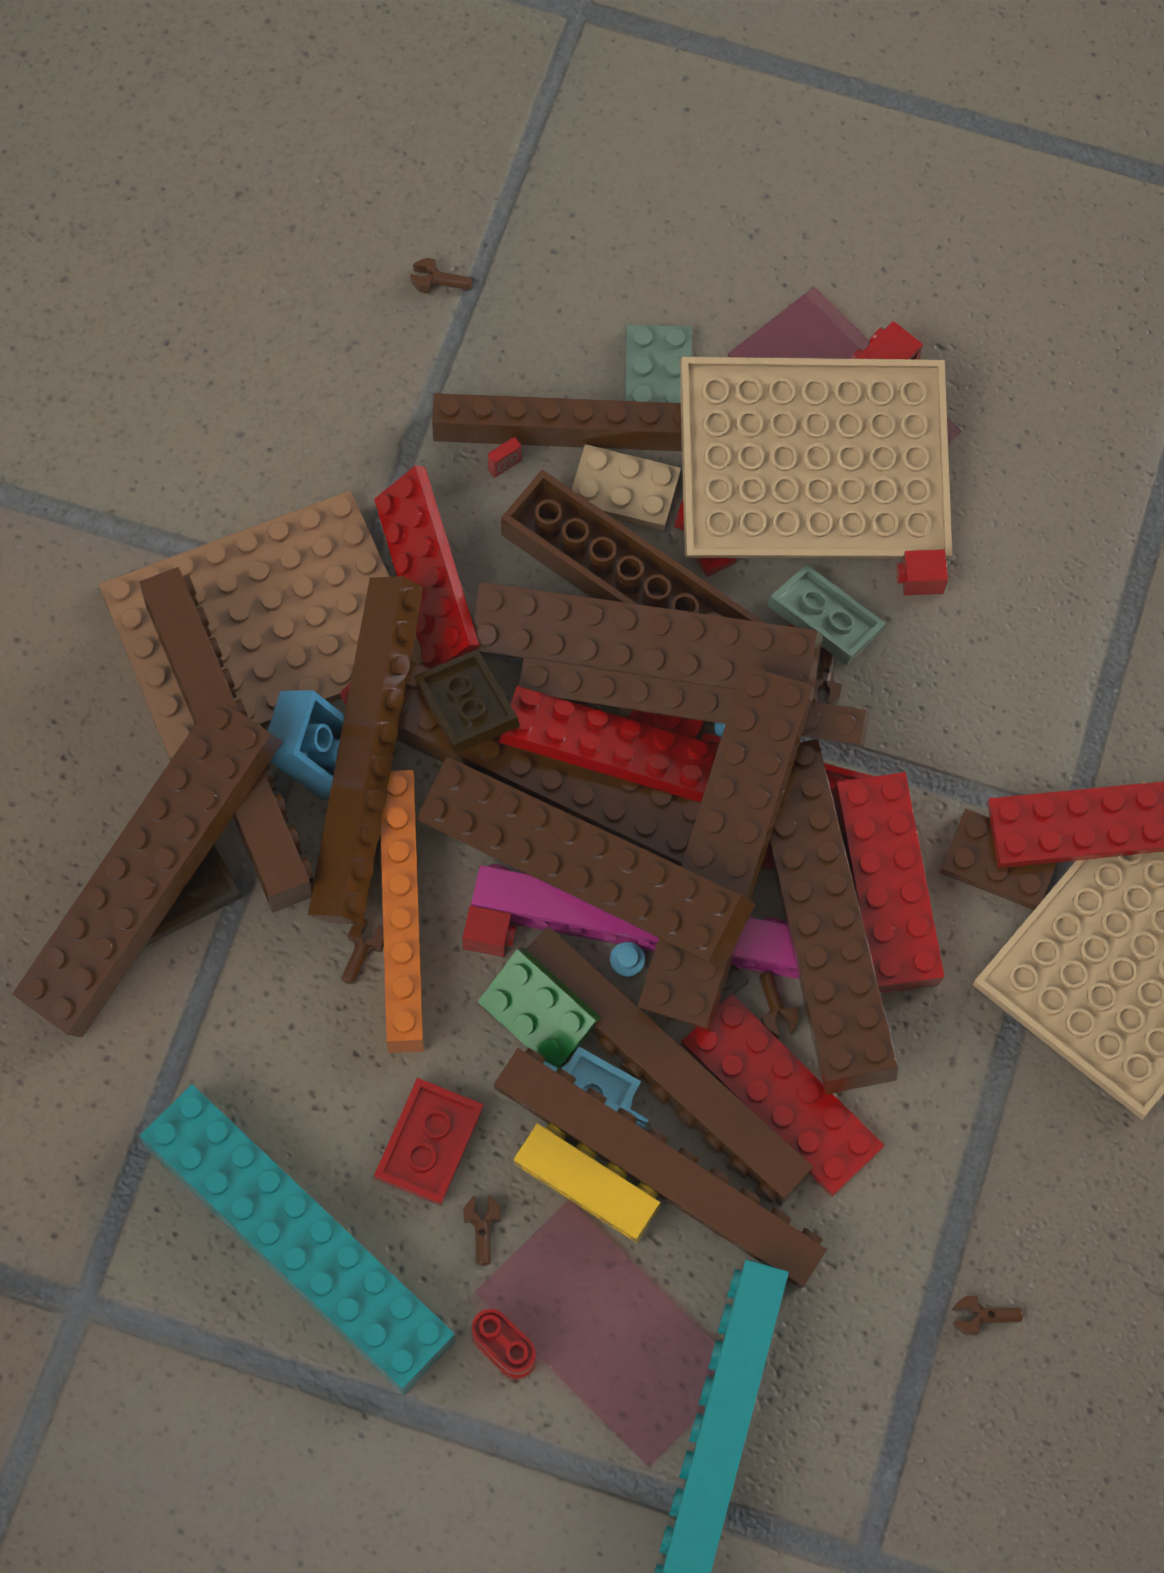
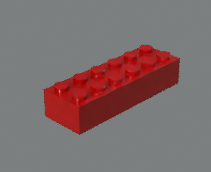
(889, 880)

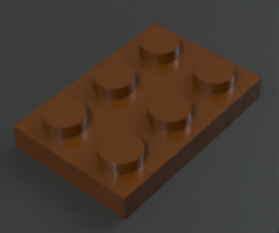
(975, 863)

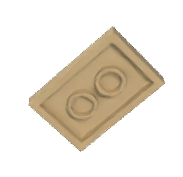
(627, 486)

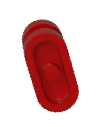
(503, 1344)

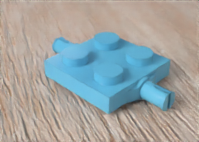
(605, 1079)

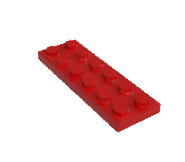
(424, 557)
(610, 744)
(1078, 824)
(783, 1094)

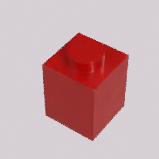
(923, 572)
(488, 931)

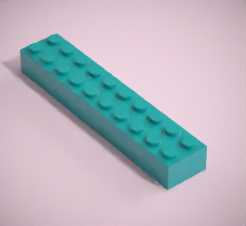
(298, 1239)
(724, 1425)

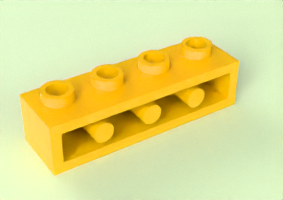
(587, 1182)

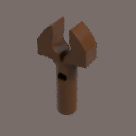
(435, 277)
(825, 678)
(361, 949)
(776, 1006)
(482, 1228)
(984, 1315)

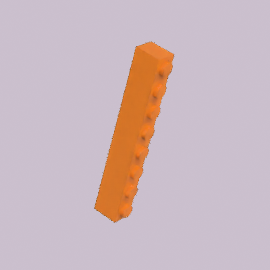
(401, 916)

